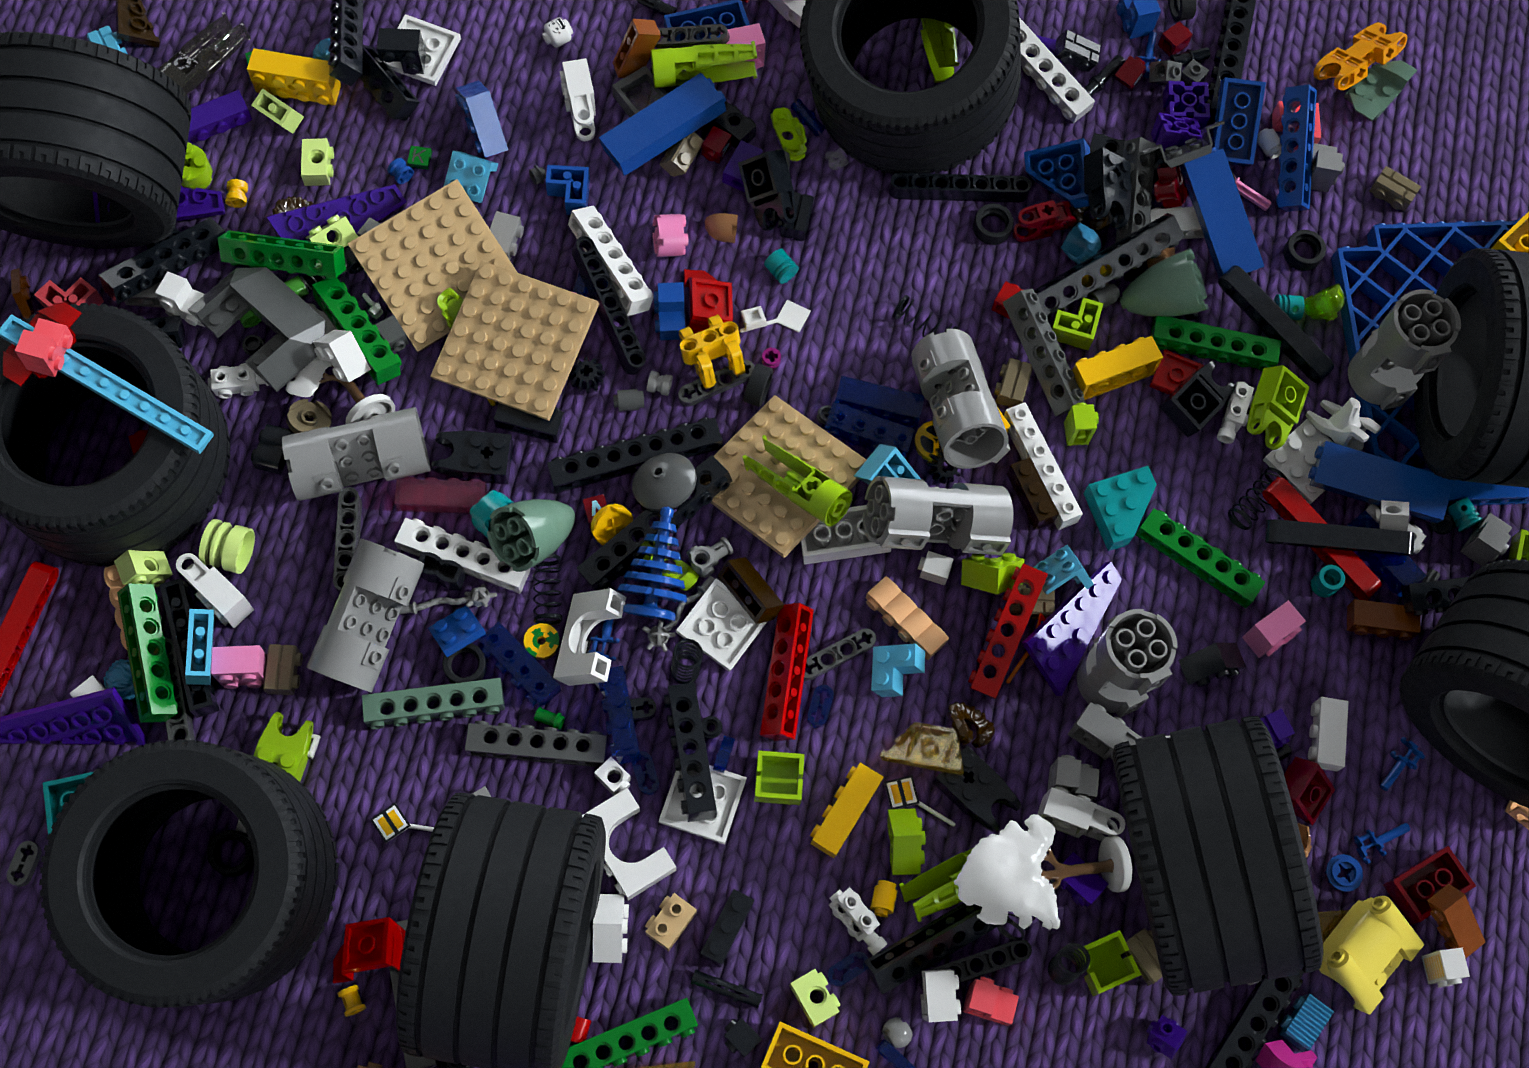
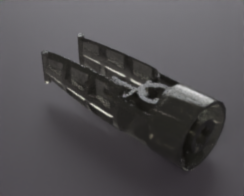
(205, 53)

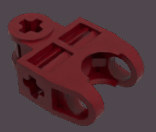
(1170, 186)
(1044, 220)

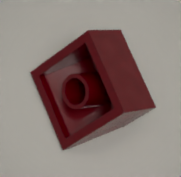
(1308, 788)

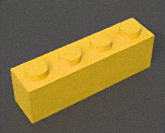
(846, 810)

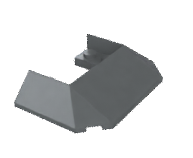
(278, 307)

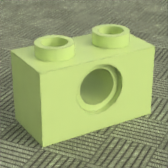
(277, 111)
(316, 173)
(341, 227)
(143, 567)
(815, 1012)

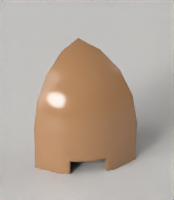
(722, 226)

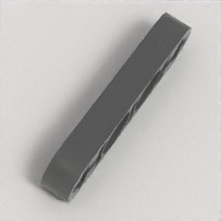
(691, 32)
(718, 388)
(839, 658)

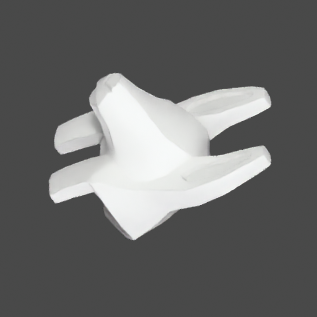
(1345, 424)

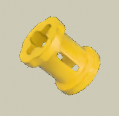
(351, 1000)

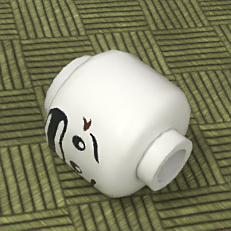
(557, 32)

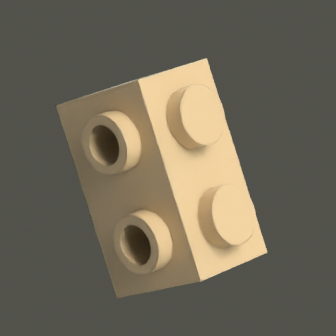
(670, 922)

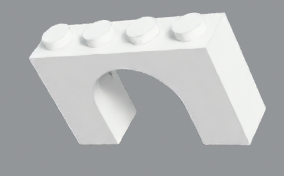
(585, 612)
(630, 877)

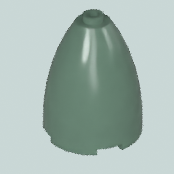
(1167, 288)
(529, 531)

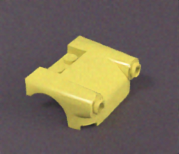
(1368, 949)

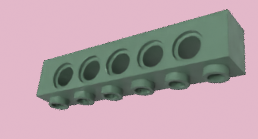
(375, 703)

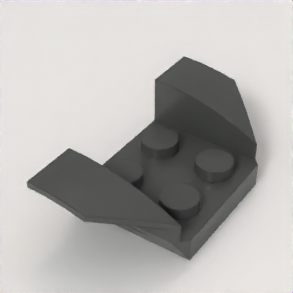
(1191, 150)

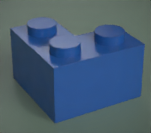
(1138, 16)
(569, 182)
(670, 307)

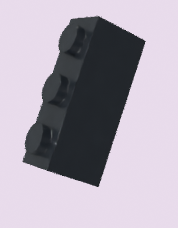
(530, 425)
(727, 928)

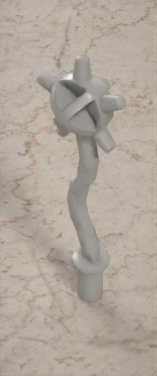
(477, 597)
(658, 634)

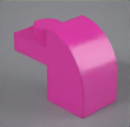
(1279, 1055)

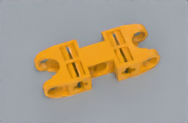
(1352, 64)

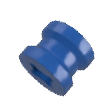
(400, 171)

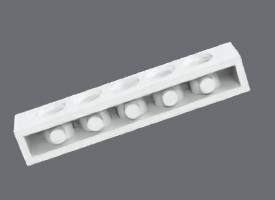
(1055, 73)
(626, 280)
(1032, 444)
(413, 529)

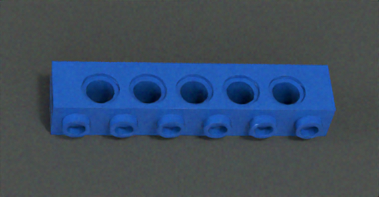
(1303, 157)

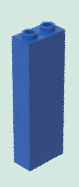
(663, 123)
(1221, 213)
(1378, 479)

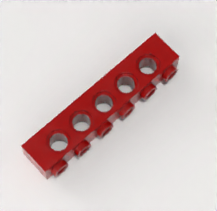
(1035, 580)
(787, 672)

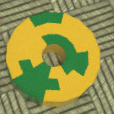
(538, 632)

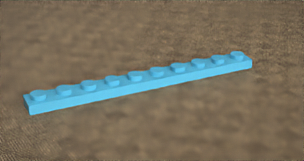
(121, 393)

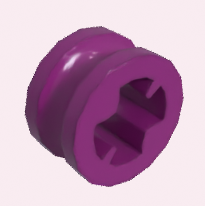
(776, 354)

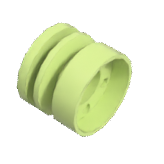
(226, 546)

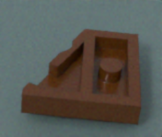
(21, 293)

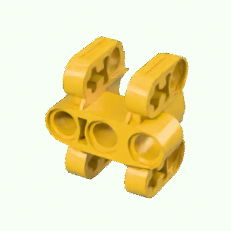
(709, 344)

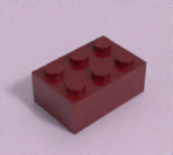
(1423, 880)

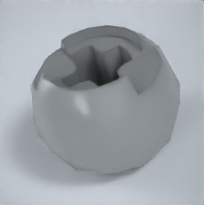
(897, 1032)

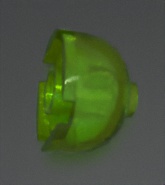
(1325, 303)

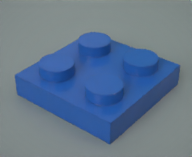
(456, 631)

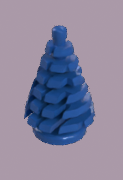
(656, 567)

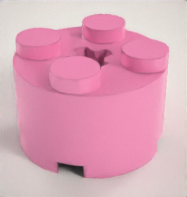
(669, 235)

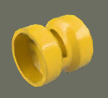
(236, 193)

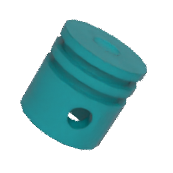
(781, 266)
(1291, 305)
(1463, 514)
(1328, 581)

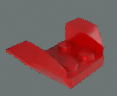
(707, 299)
(58, 313)
(368, 947)

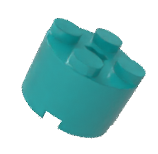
(482, 510)

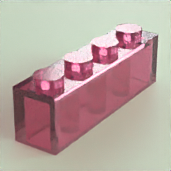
(438, 495)

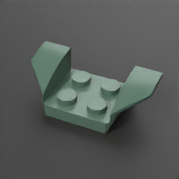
(1379, 88)

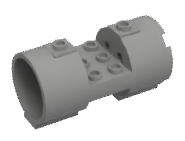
(1404, 347)
(960, 400)
(355, 453)
(910, 514)
(364, 615)
(1127, 661)

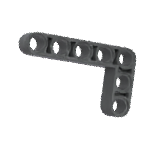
(346, 531)

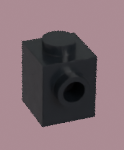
(740, 1037)

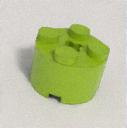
(197, 169)

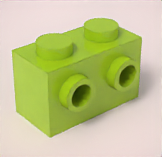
(1080, 424)

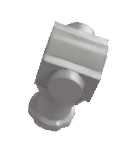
(709, 555)

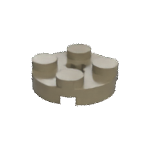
(303, 408)

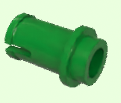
(549, 718)

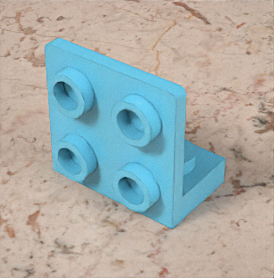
(471, 173)
(1061, 568)

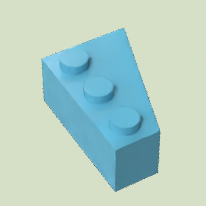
(885, 462)

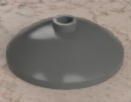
(668, 488)

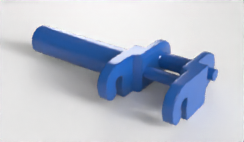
(1149, 52)
(606, 632)
(1401, 763)
(1379, 841)

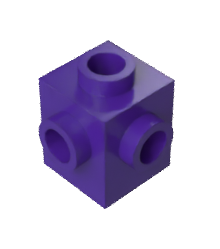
(1165, 1036)

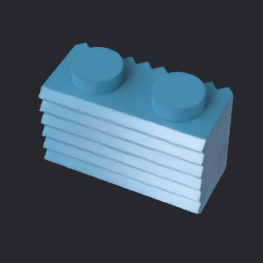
(1305, 1022)

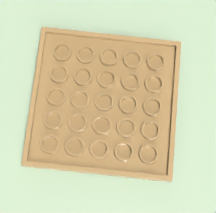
(423, 254)
(515, 340)
(755, 502)

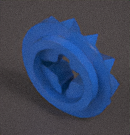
(1354, 876)

